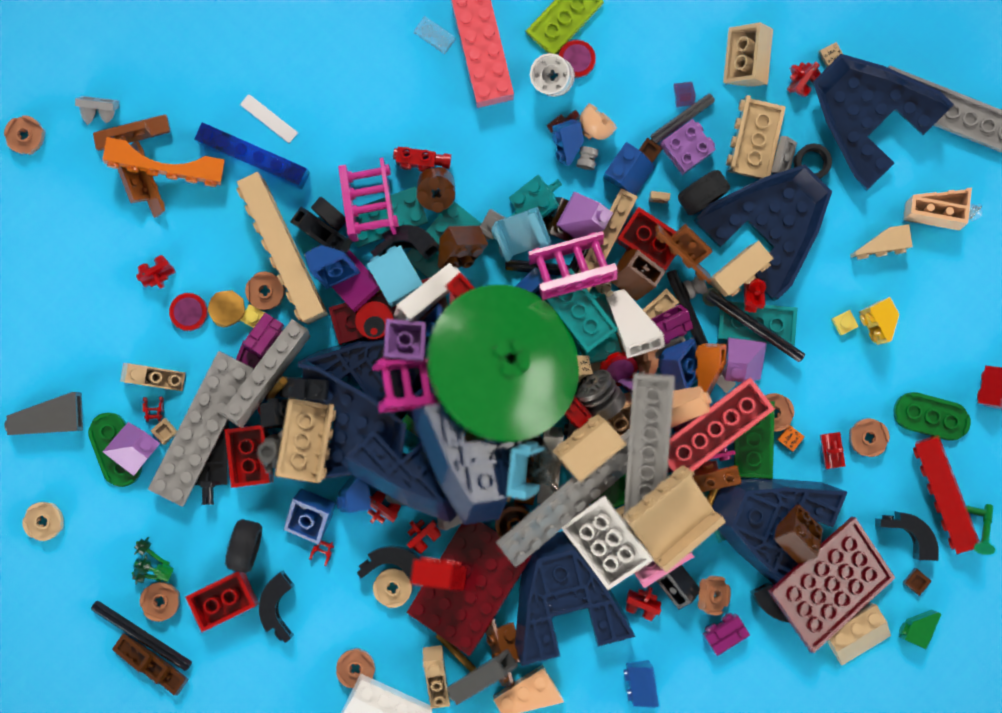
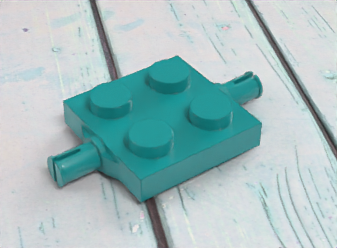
(536, 194)

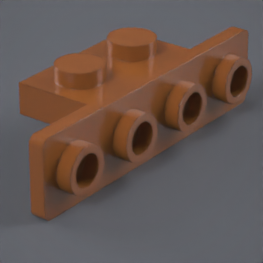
(133, 131)
(142, 187)
(688, 247)
(710, 477)
(499, 640)

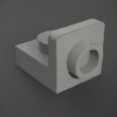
(488, 222)

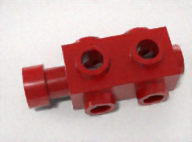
(417, 160)

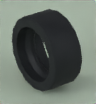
(822, 151)
(329, 213)

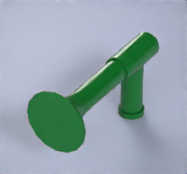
(984, 546)

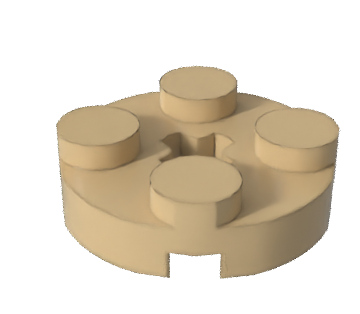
(33, 516)
(386, 596)

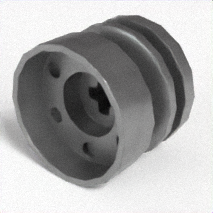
(600, 394)

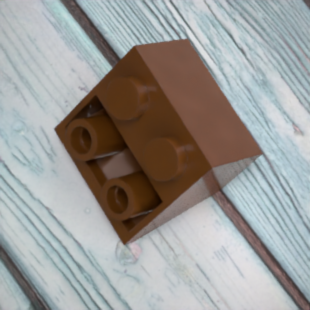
(461, 246)
(637, 274)
(799, 535)

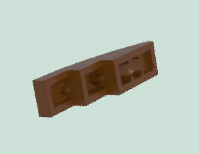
(150, 664)

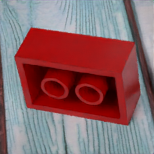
(641, 235)
(243, 459)
(439, 573)
(222, 600)

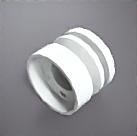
(545, 67)

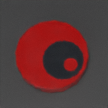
(372, 320)

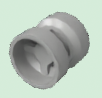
(587, 158)
(696, 286)

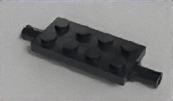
(215, 470)

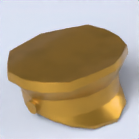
(226, 308)

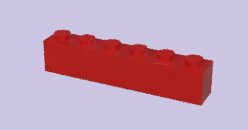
(947, 494)

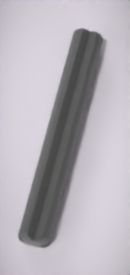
(682, 118)

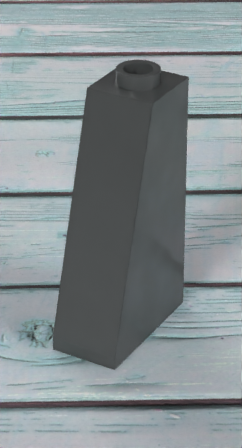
(52, 416)
(482, 677)

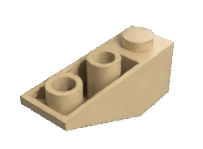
(892, 239)
(152, 377)
(436, 676)

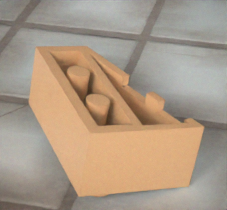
(940, 209)
(529, 693)

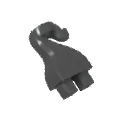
(269, 451)

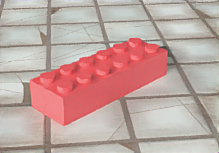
(483, 51)
(719, 427)

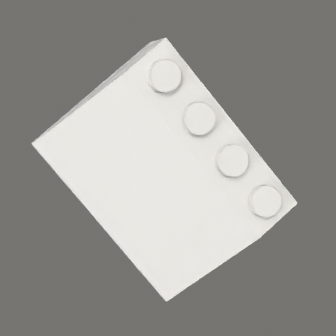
(606, 543)
(376, 697)

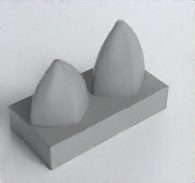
(89, 105)

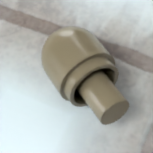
(604, 288)

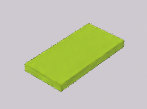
(561, 22)

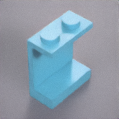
(520, 233)
(394, 275)
(518, 471)

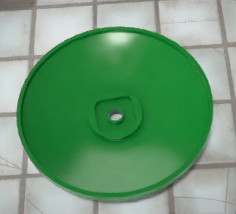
(472, 370)

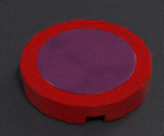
(580, 56)
(188, 311)
(620, 366)

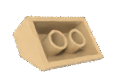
(748, 55)
(741, 269)
(589, 447)
(859, 634)

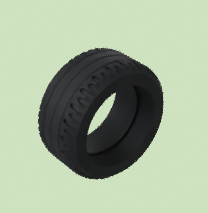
(703, 192)
(243, 546)

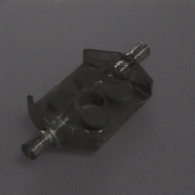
(544, 467)

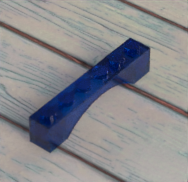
(253, 155)

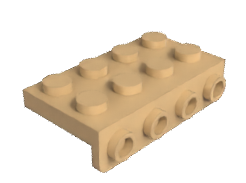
(755, 138)
(305, 441)

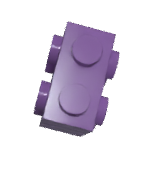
(688, 146)

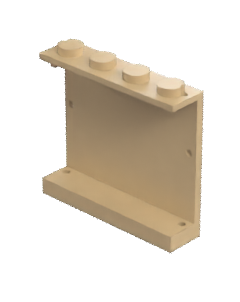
(673, 519)

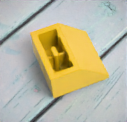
(880, 320)

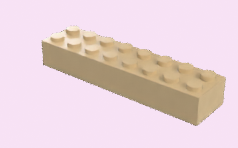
(282, 248)

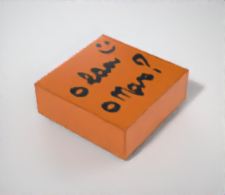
(790, 438)

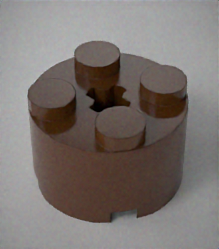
(436, 189)
(511, 512)

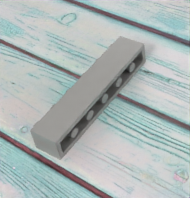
(266, 374)

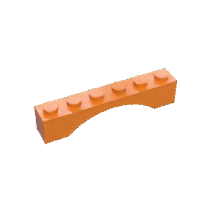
(121, 154)

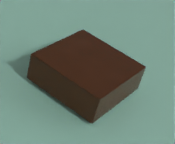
(650, 149)
(917, 581)

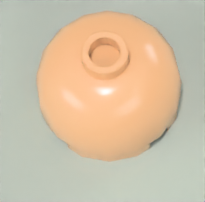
(596, 123)

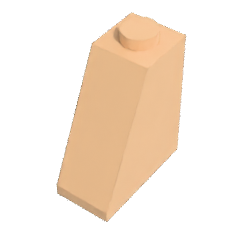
(689, 404)

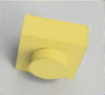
(252, 316)
(844, 322)

